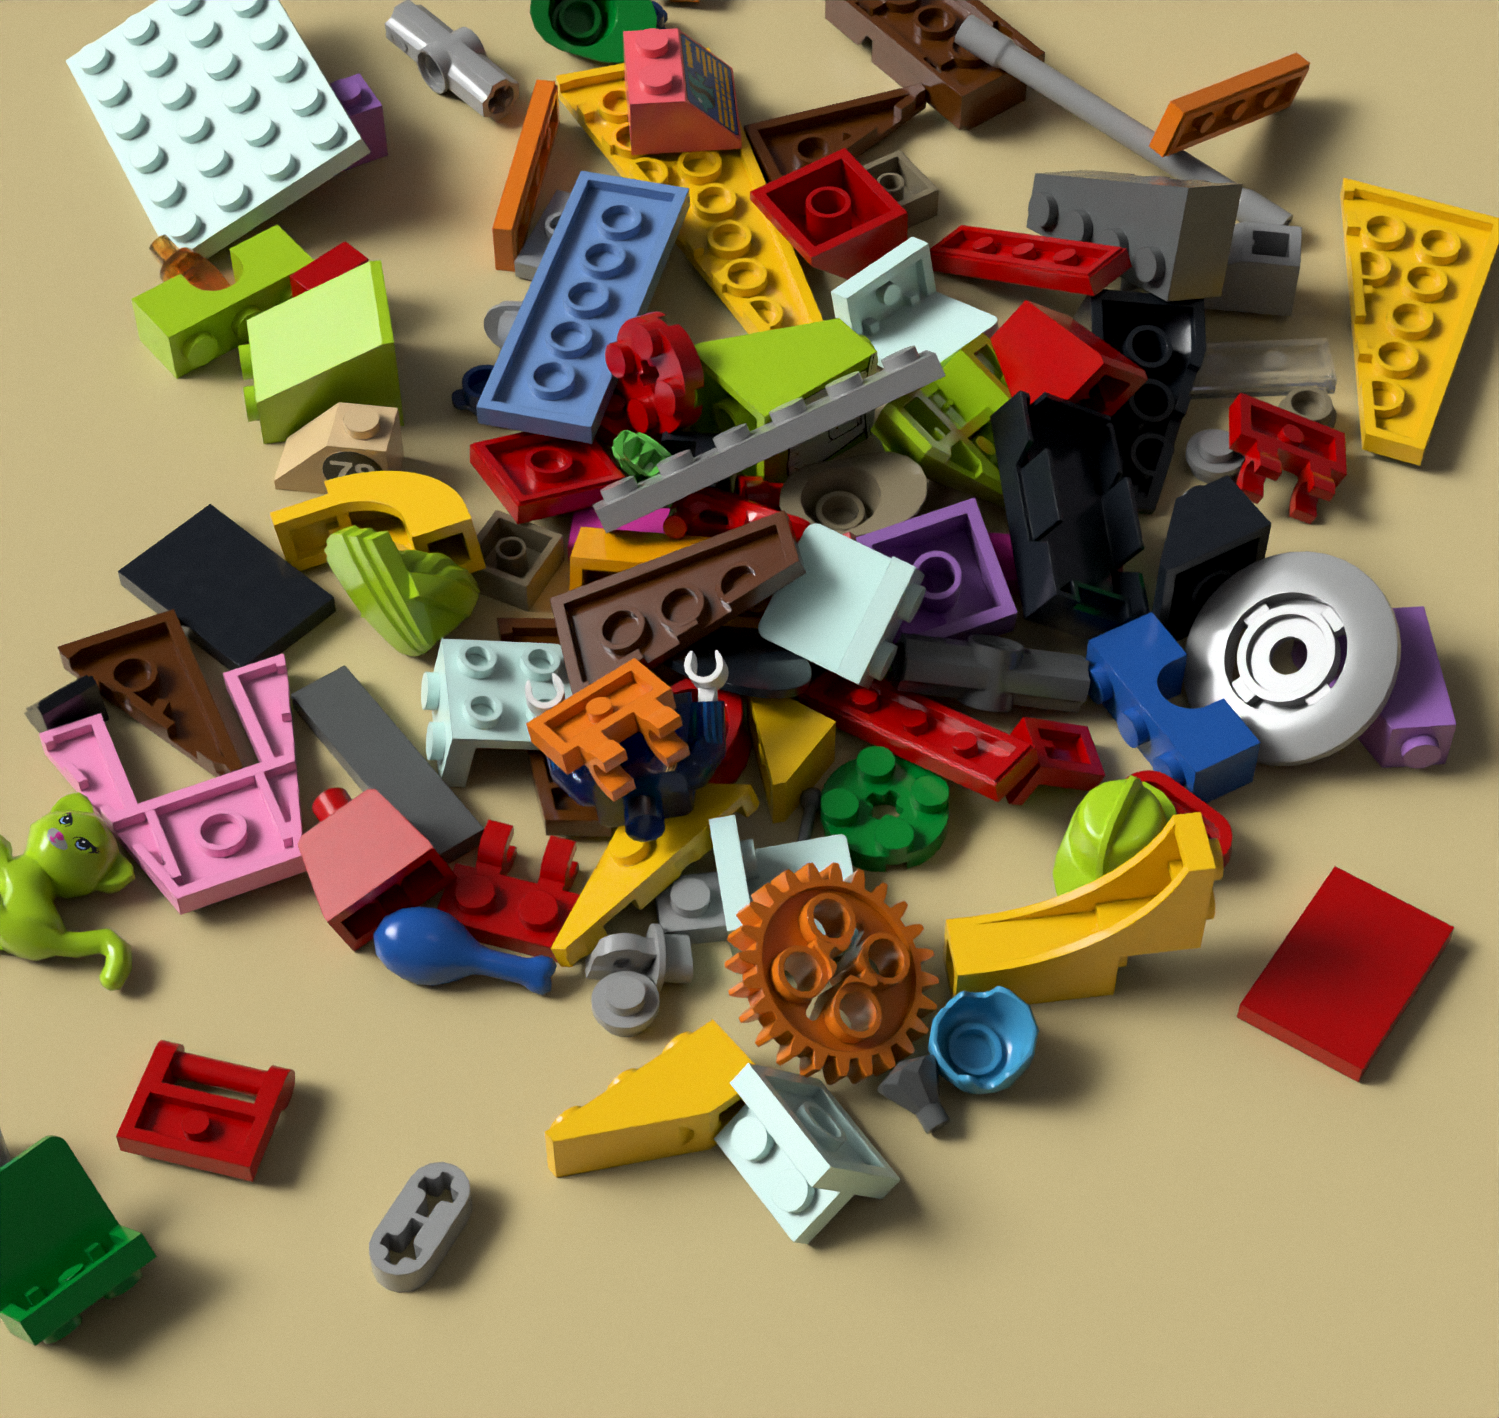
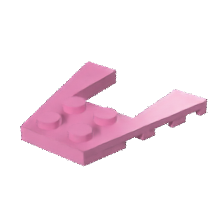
(213, 834)

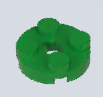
(885, 779)

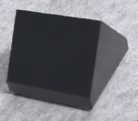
(68, 704)

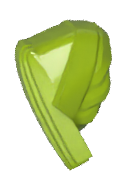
(402, 594)

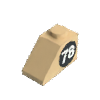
(339, 444)

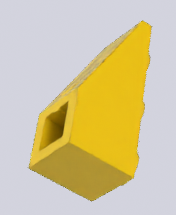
(655, 1110)

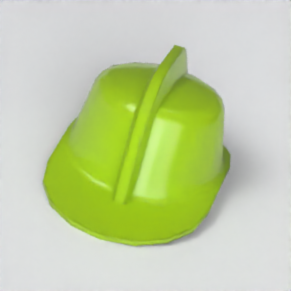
(1109, 830)

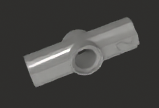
(452, 60)

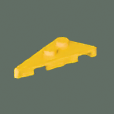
(643, 870)

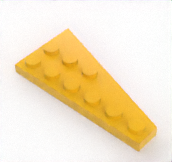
(1412, 299)

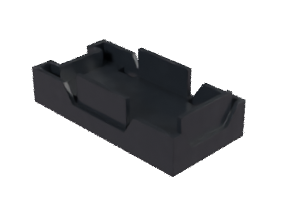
(1068, 515)

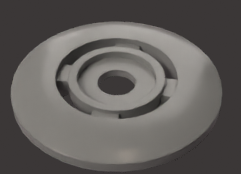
(1303, 600)

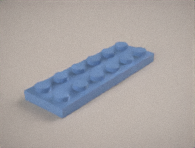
(588, 284)

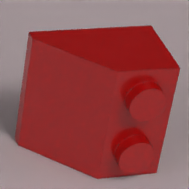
(834, 214)

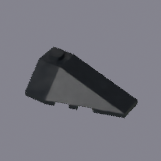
(1170, 348)

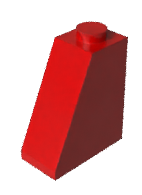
(1060, 356)

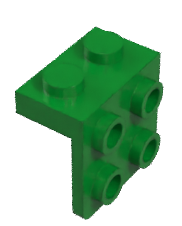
(59, 1244)

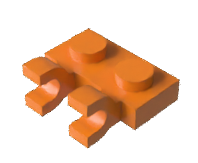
(602, 715)

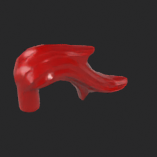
(716, 512)

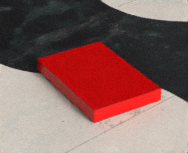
(1345, 973)

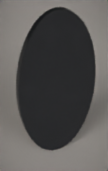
(753, 663)

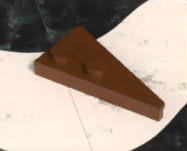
(807, 136)
(157, 681)

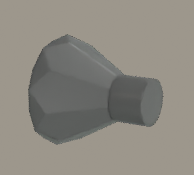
(916, 1088)

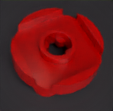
(656, 373)

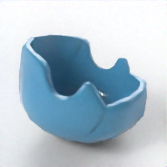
(983, 1040)

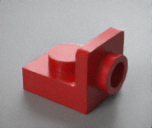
(1064, 757)

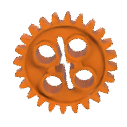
(881, 1007)

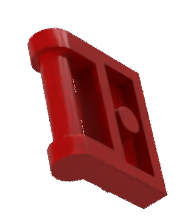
(200, 1126)

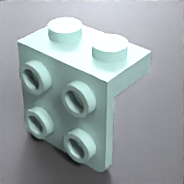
(899, 306)
(844, 606)
(482, 699)

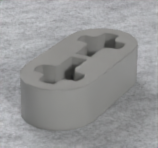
(409, 1219)

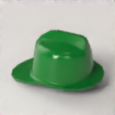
(591, 26)

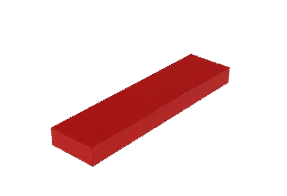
(1029, 259)
(924, 733)

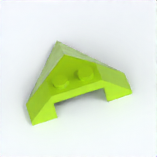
(949, 423)

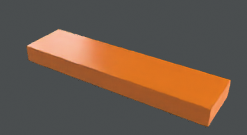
(1229, 104)
(526, 175)

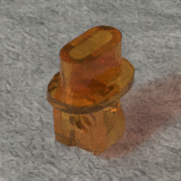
(188, 263)

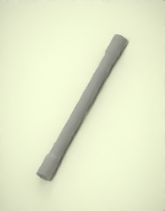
(1002, 53)

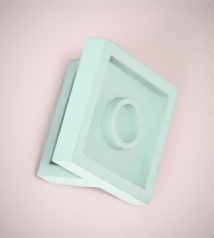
(800, 1150)

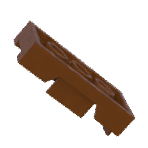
(917, 46)

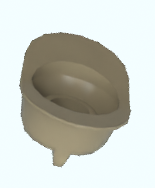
(856, 492)

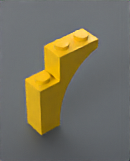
(1081, 938)

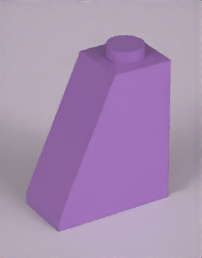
(1418, 718)

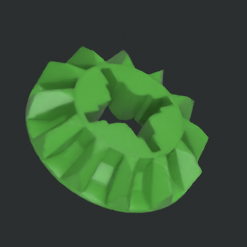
(638, 455)

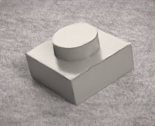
(693, 908)

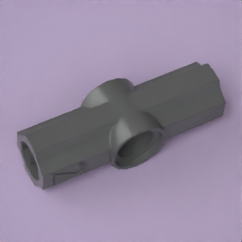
(990, 673)

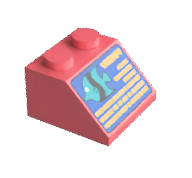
(678, 95)

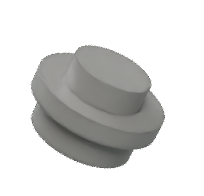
(1210, 456)
(625, 1003)

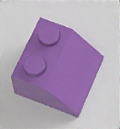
(961, 573)

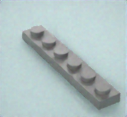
(790, 426)

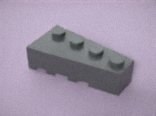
(1171, 227)

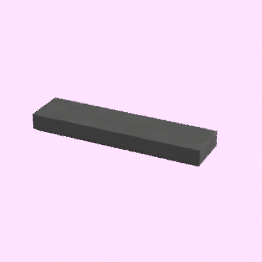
(385, 760)

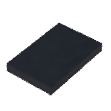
(227, 590)

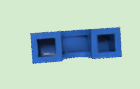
(1134, 677)

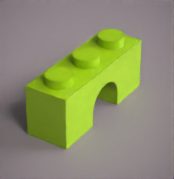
(195, 325)

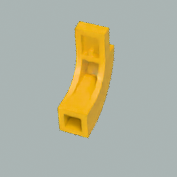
(410, 506)

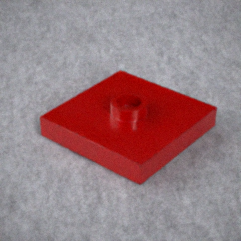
(543, 474)

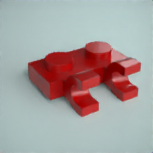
(1286, 441)
(508, 909)

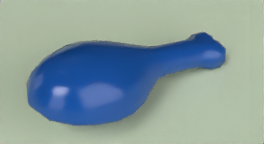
(438, 949)

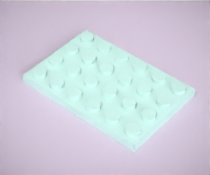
(215, 115)

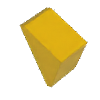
(790, 749)

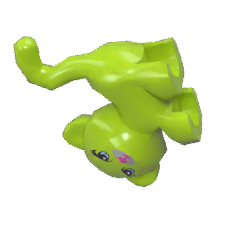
(64, 857)

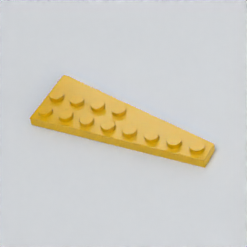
(723, 230)

